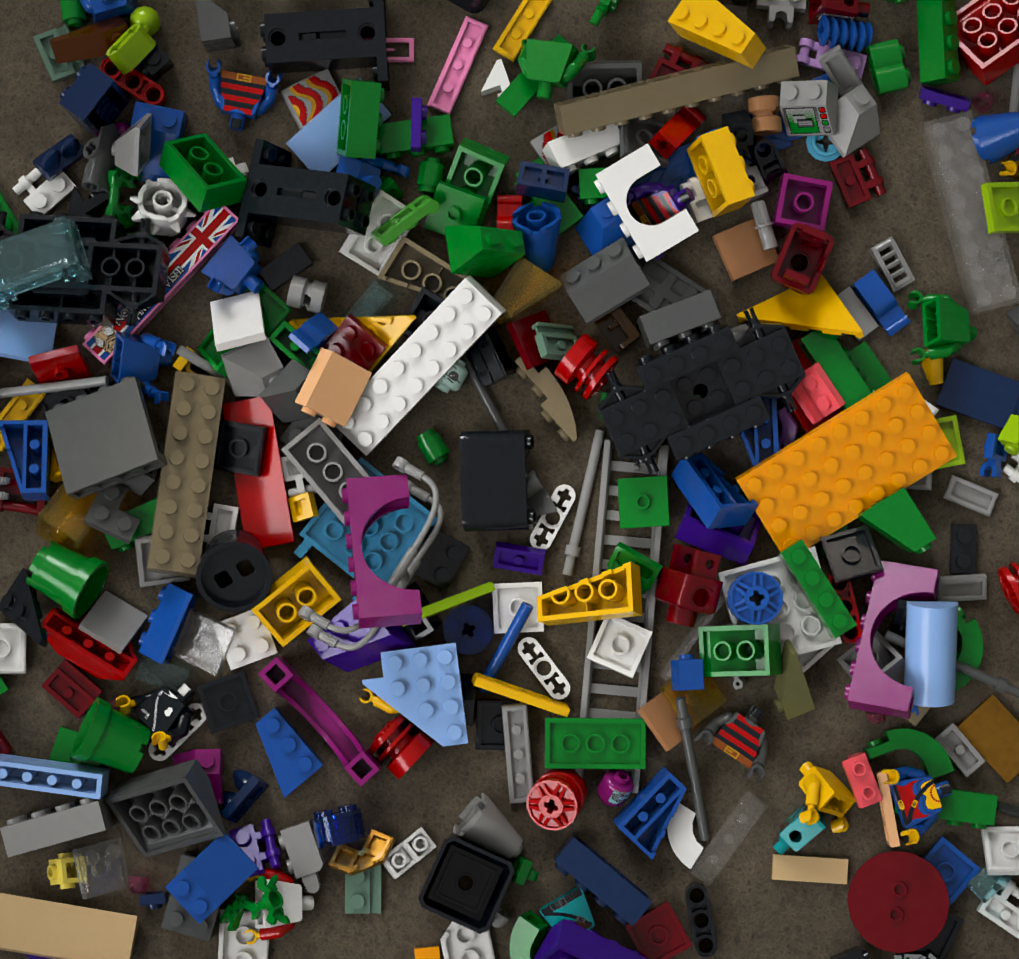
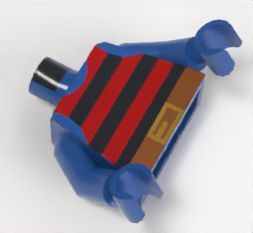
(241, 94)

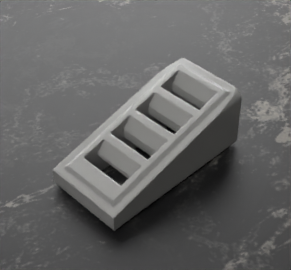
(895, 251)

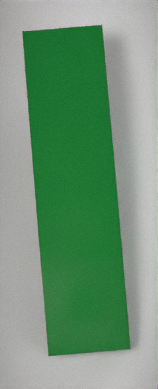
(520, 91)

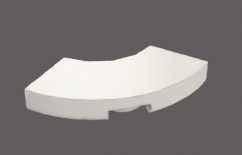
(682, 837)

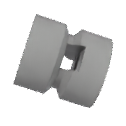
(307, 294)

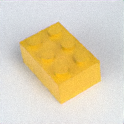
(721, 171)
(287, 595)

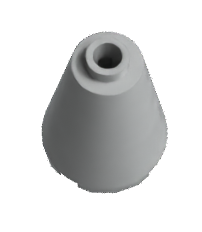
(488, 828)

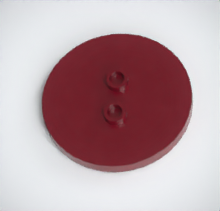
(898, 901)

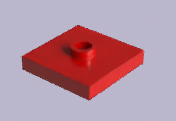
(60, 365)

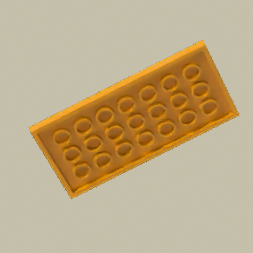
(847, 464)

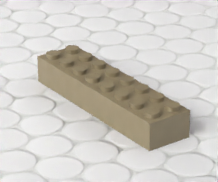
(187, 476)

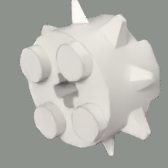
(163, 205)

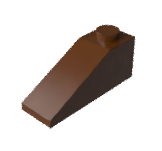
(88, 41)

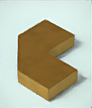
(372, 854)

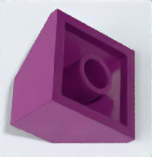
(212, 763)

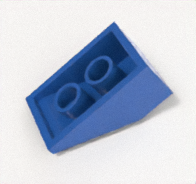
(166, 126)
(211, 877)

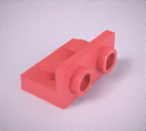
(817, 394)
(861, 780)

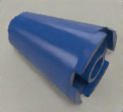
(996, 135)
(540, 232)

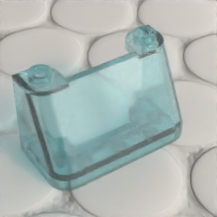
(41, 258)

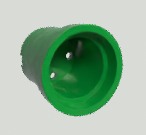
(68, 578)
(110, 738)

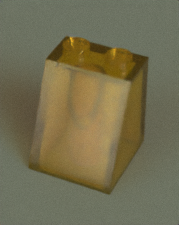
(525, 290)
(63, 521)

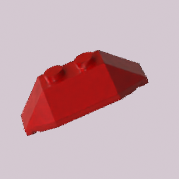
(84, 649)

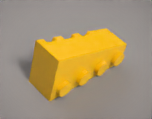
(717, 29)
(602, 597)

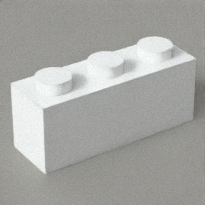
(584, 149)

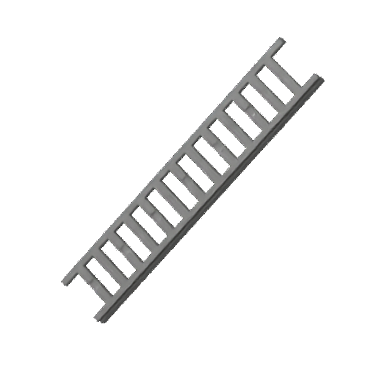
(648, 616)

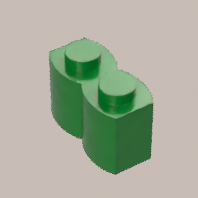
(887, 67)

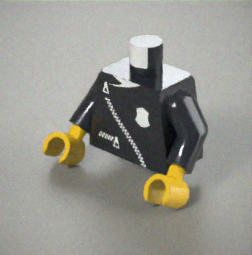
(162, 712)

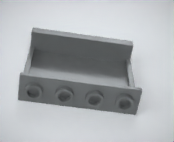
(104, 438)

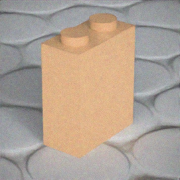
(332, 388)

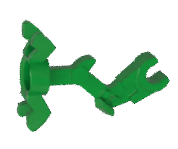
(271, 901)

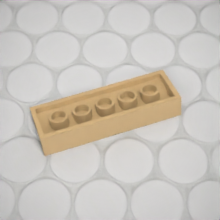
(64, 930)

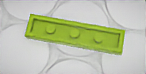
(457, 600)

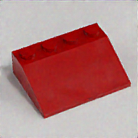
(989, 37)

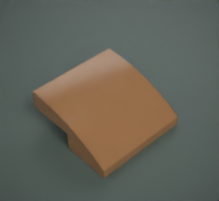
(743, 250)
(662, 721)

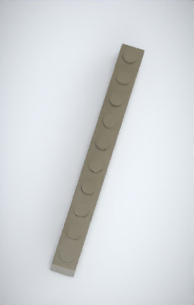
(673, 90)

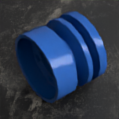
(743, 588)

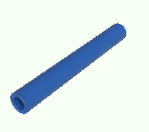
(508, 641)

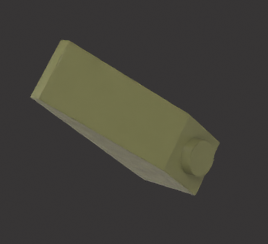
(791, 686)

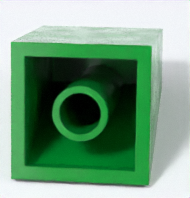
(482, 249)
(899, 522)

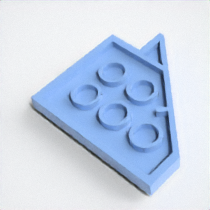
(425, 690)

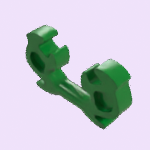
(122, 212)

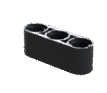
(700, 931)

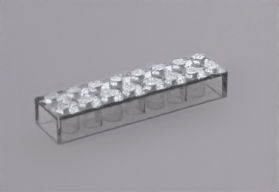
(957, 174)

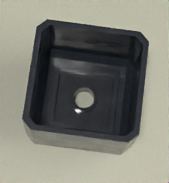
(470, 907)

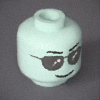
(453, 378)

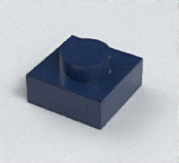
(154, 899)

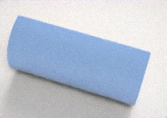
(931, 652)

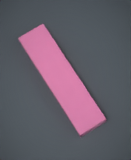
(457, 65)

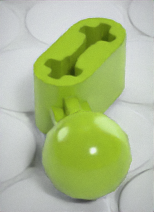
(136, 41)

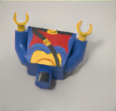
(916, 799)

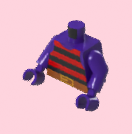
(658, 202)

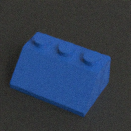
(167, 623)

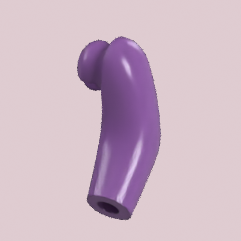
(789, 428)

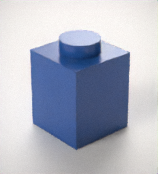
(687, 673)

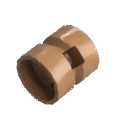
(765, 116)

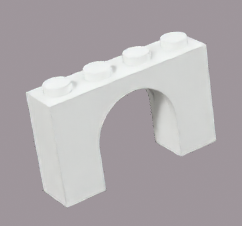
(649, 239)

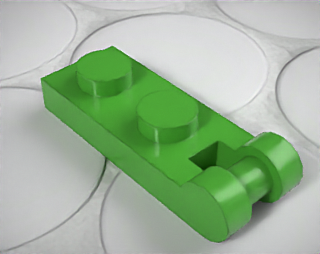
(405, 219)

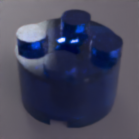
(473, 616)
(339, 826)

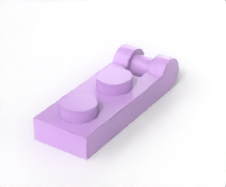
(856, 59)

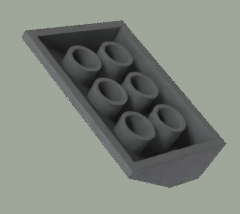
(167, 808)

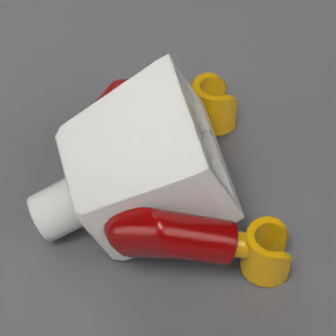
(293, 906)

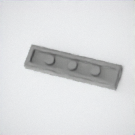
(517, 751)

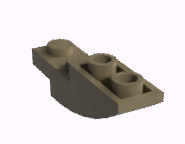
(556, 405)

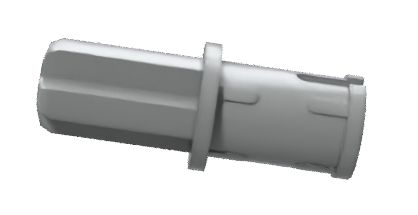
(764, 225)

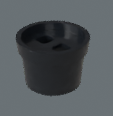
(222, 555)

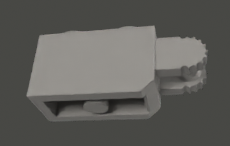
(303, 854)

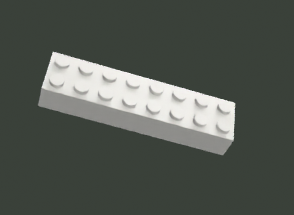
(421, 363)

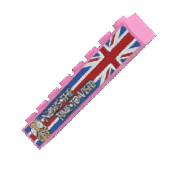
(186, 258)

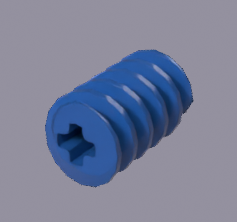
(844, 33)

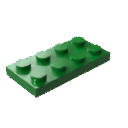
(595, 743)

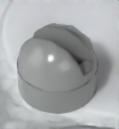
(500, 920)

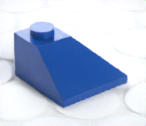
(601, 228)

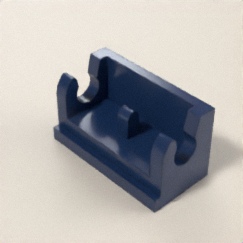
(542, 181)

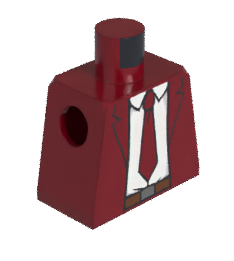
(839, 8)

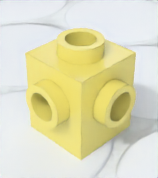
(63, 871)

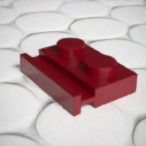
(72, 688)

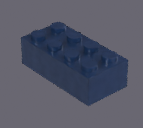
(93, 99)
(602, 879)

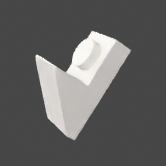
(497, 80)

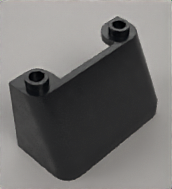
(495, 480)

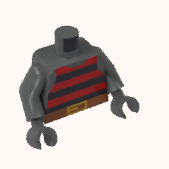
(739, 738)

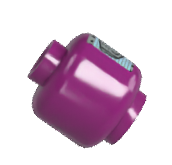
(615, 787)

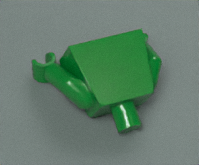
(552, 64)
(944, 326)

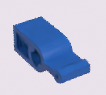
(880, 303)
(313, 333)

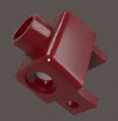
(811, 244)
(689, 585)

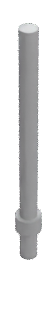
(54, 386)
(573, 549)

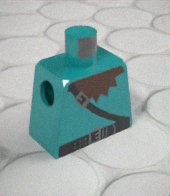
(806, 834)
(570, 907)

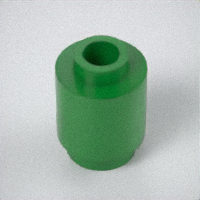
(72, 13)
(429, 175)
(433, 447)

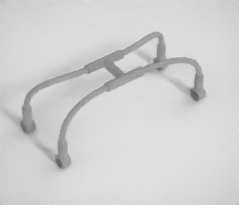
(402, 573)

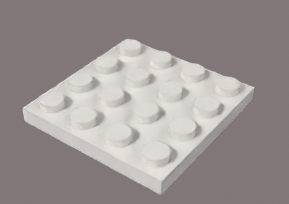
(796, 616)

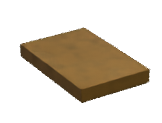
(995, 736)

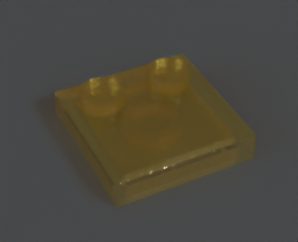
(699, 702)

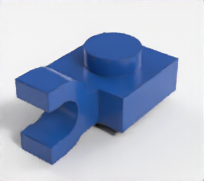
(995, 454)

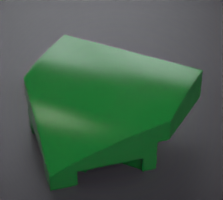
(648, 568)

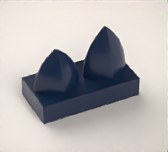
(59, 157)
(249, 790)

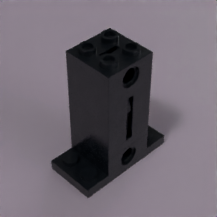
(328, 41)
(299, 198)

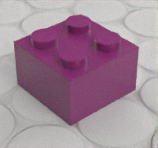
(802, 201)

